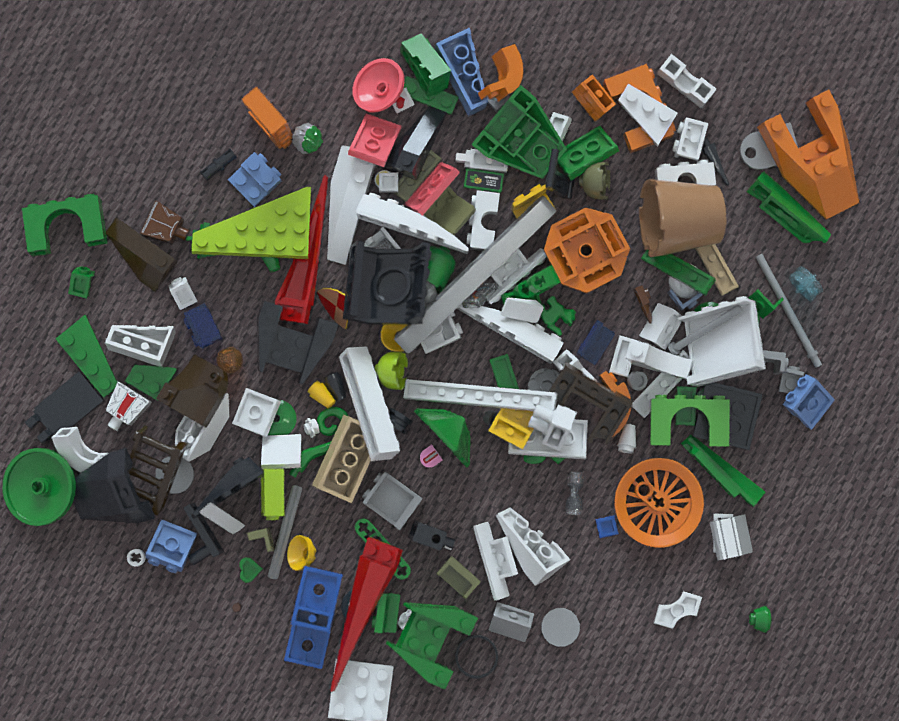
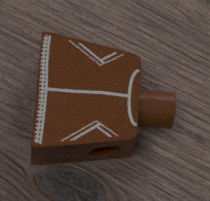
(164, 225)

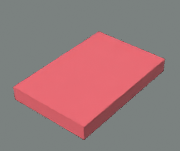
(374, 140)
(431, 188)

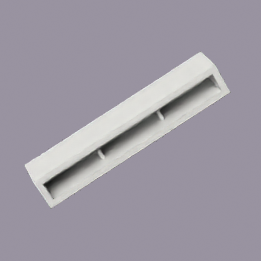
(369, 403)

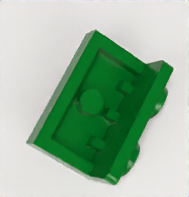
(387, 613)

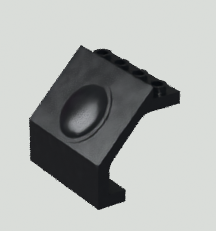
(387, 285)

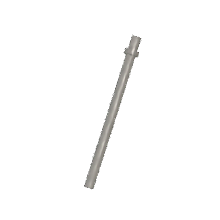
(812, 354)

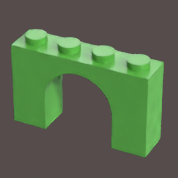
(716, 411)

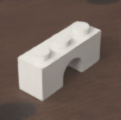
(695, 89)
(700, 173)
(485, 204)

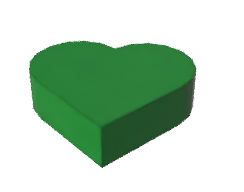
(250, 569)

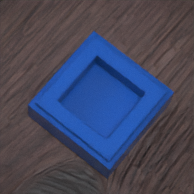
(606, 526)

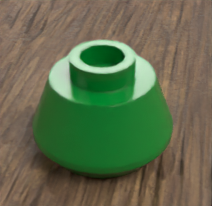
(761, 619)

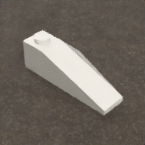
(535, 555)

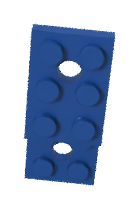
(313, 617)

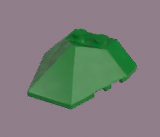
(521, 135)
(450, 429)

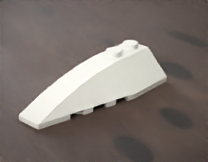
(520, 332)

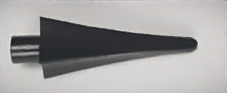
(712, 154)

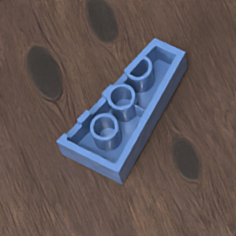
(465, 73)

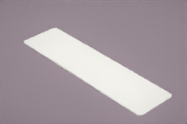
(222, 518)

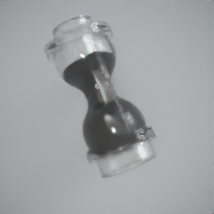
(574, 502)

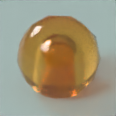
(230, 359)

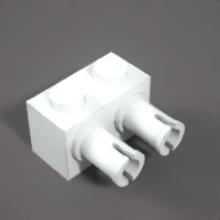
(554, 424)

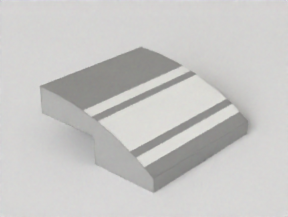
(731, 537)

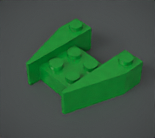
(425, 635)

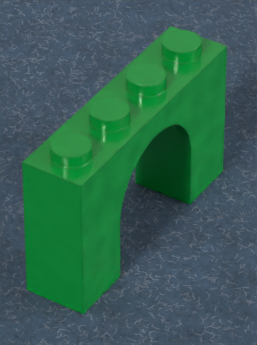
(39, 218)

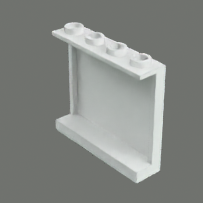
(727, 349)

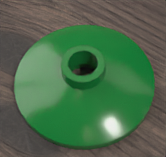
(287, 420)

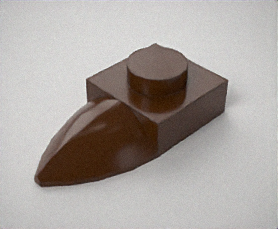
(643, 298)

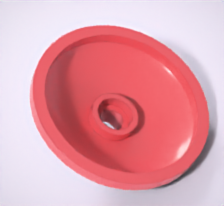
(373, 79)

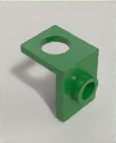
(763, 305)

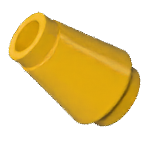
(321, 394)

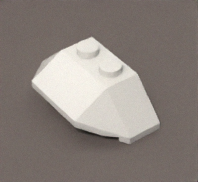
(199, 438)

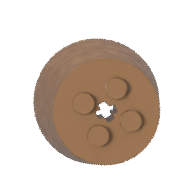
(680, 216)

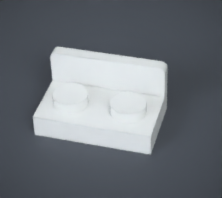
(691, 139)

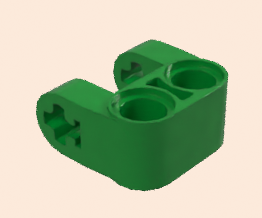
(537, 283)

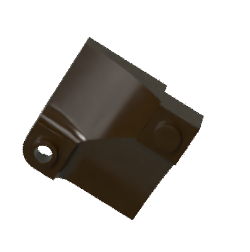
(196, 391)

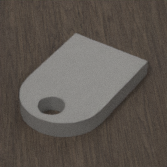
(763, 157)

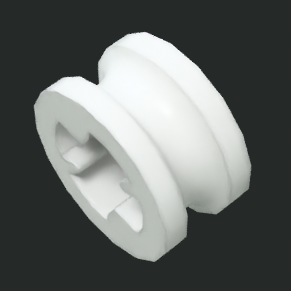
(135, 563)

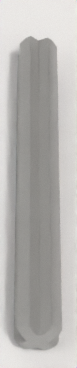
(285, 532)

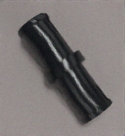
(218, 164)

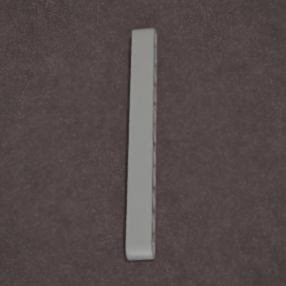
(476, 273)

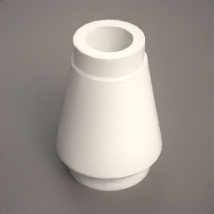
(627, 440)

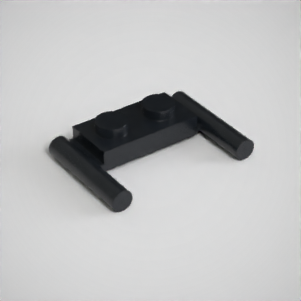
(556, 181)

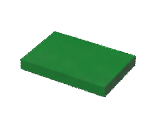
(586, 151)

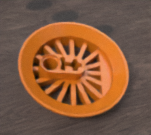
(683, 523)

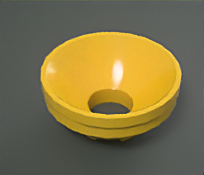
(387, 336)
(297, 552)

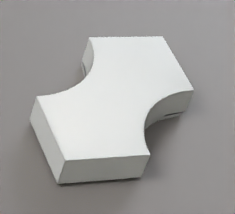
(669, 614)

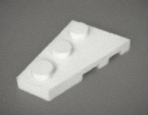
(648, 113)

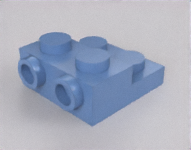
(255, 178)
(808, 401)
(170, 546)

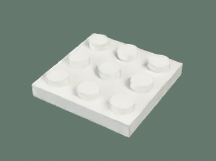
(362, 692)

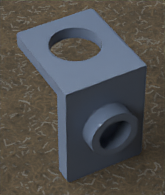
(692, 302)

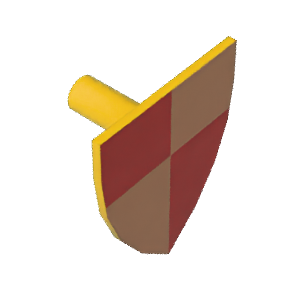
(333, 302)

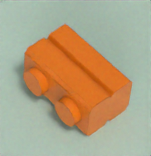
(593, 97)

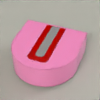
(430, 457)

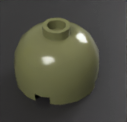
(596, 180)

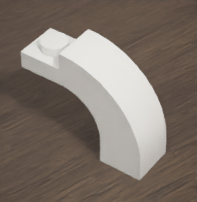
(72, 448)

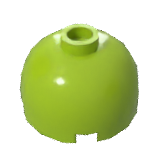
(391, 370)

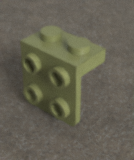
(450, 211)

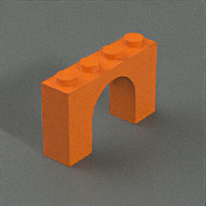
(642, 79)
(268, 118)

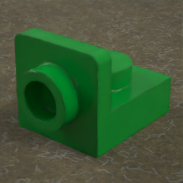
(81, 282)

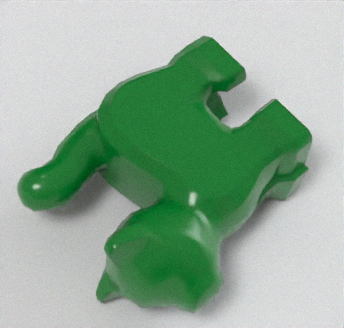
(555, 312)

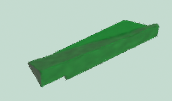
(787, 210)
(725, 474)

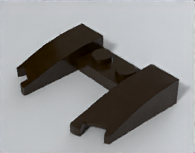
(613, 403)

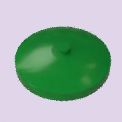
(39, 486)

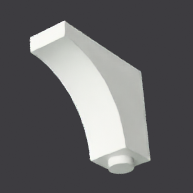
(651, 358)

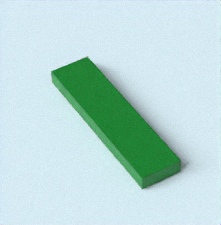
(681, 271)

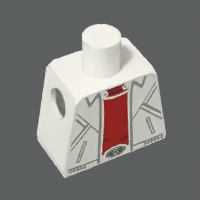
(125, 406)

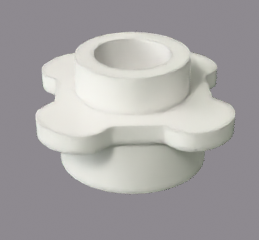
(311, 427)

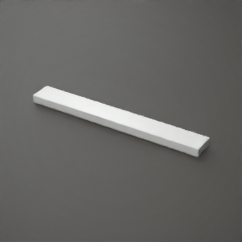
(478, 395)

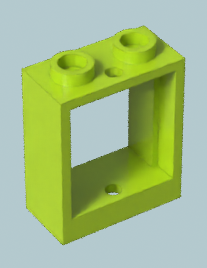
(272, 493)

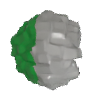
(307, 138)

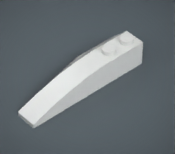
(348, 186)
(398, 218)

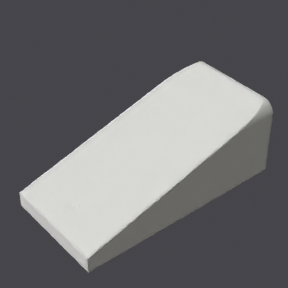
(522, 309)

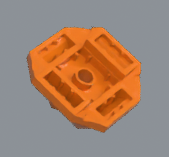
(590, 230)

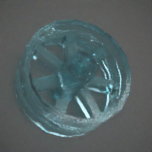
(805, 283)

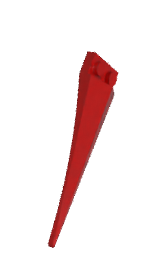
(300, 283)
(372, 576)

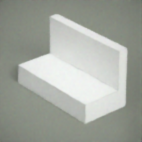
(663, 326)

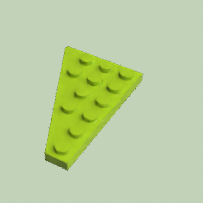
(268, 230)

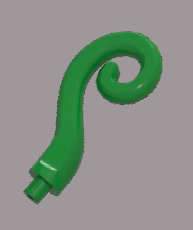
(313, 452)

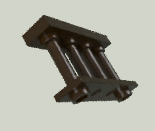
(169, 468)

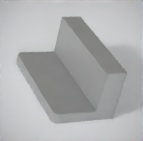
(511, 622)

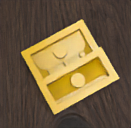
(513, 426)

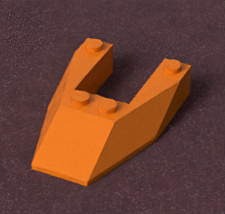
(820, 169)

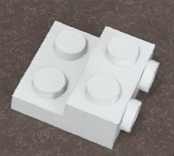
(443, 335)

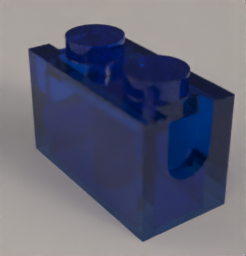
(203, 326)

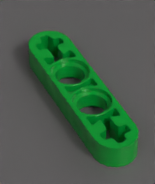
(370, 526)

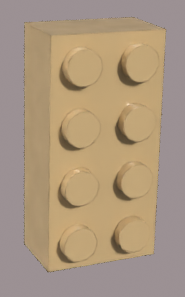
(344, 461)

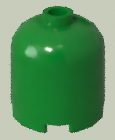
(441, 267)

